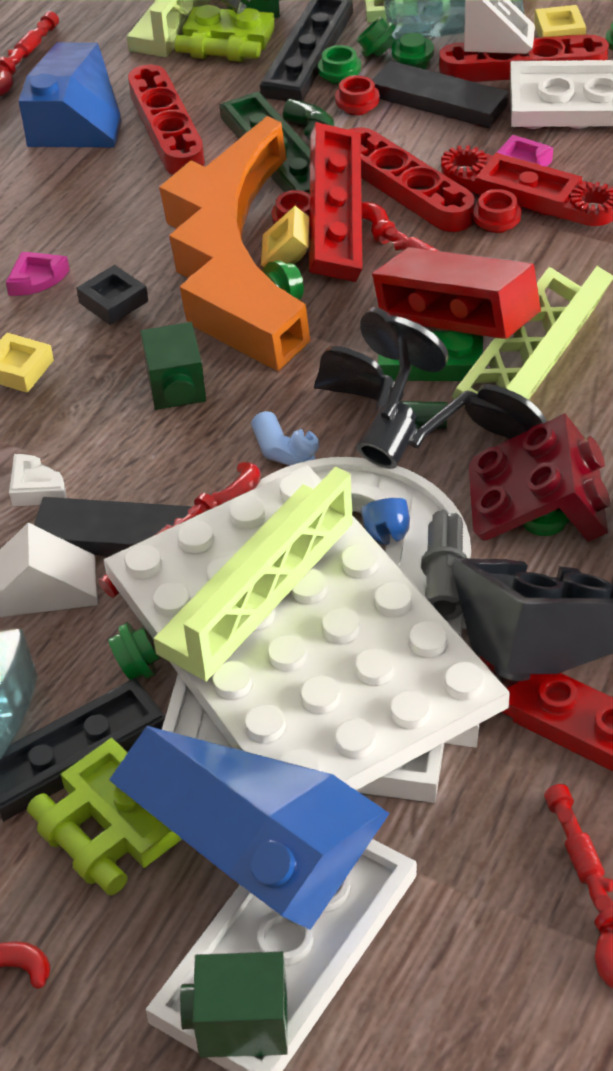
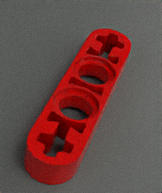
(496, 66)
(169, 117)
(442, 205)

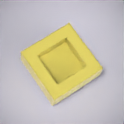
(559, 21)
(286, 238)
(23, 361)

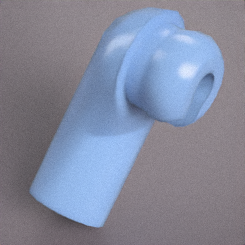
(280, 447)

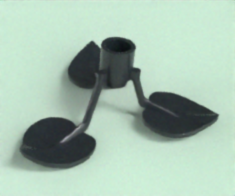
(394, 422)

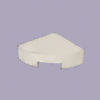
(33, 481)

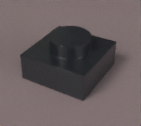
(112, 294)

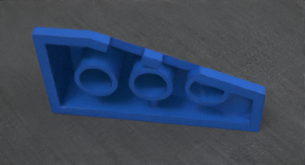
(70, 99)
(260, 820)

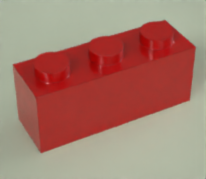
(458, 291)

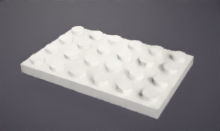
(342, 671)

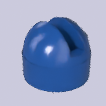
(386, 518)

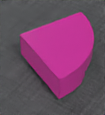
(527, 150)
(36, 273)

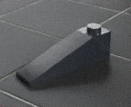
(534, 620)

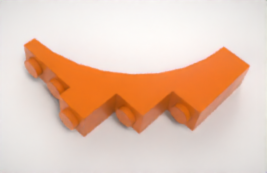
(224, 286)

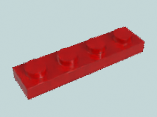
(335, 202)

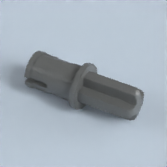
(444, 545)

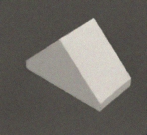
(496, 27)
(45, 574)

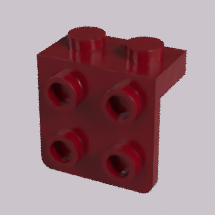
(536, 475)

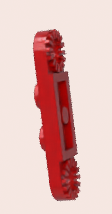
(533, 184)
(564, 714)

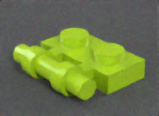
(225, 33)
(125, 822)

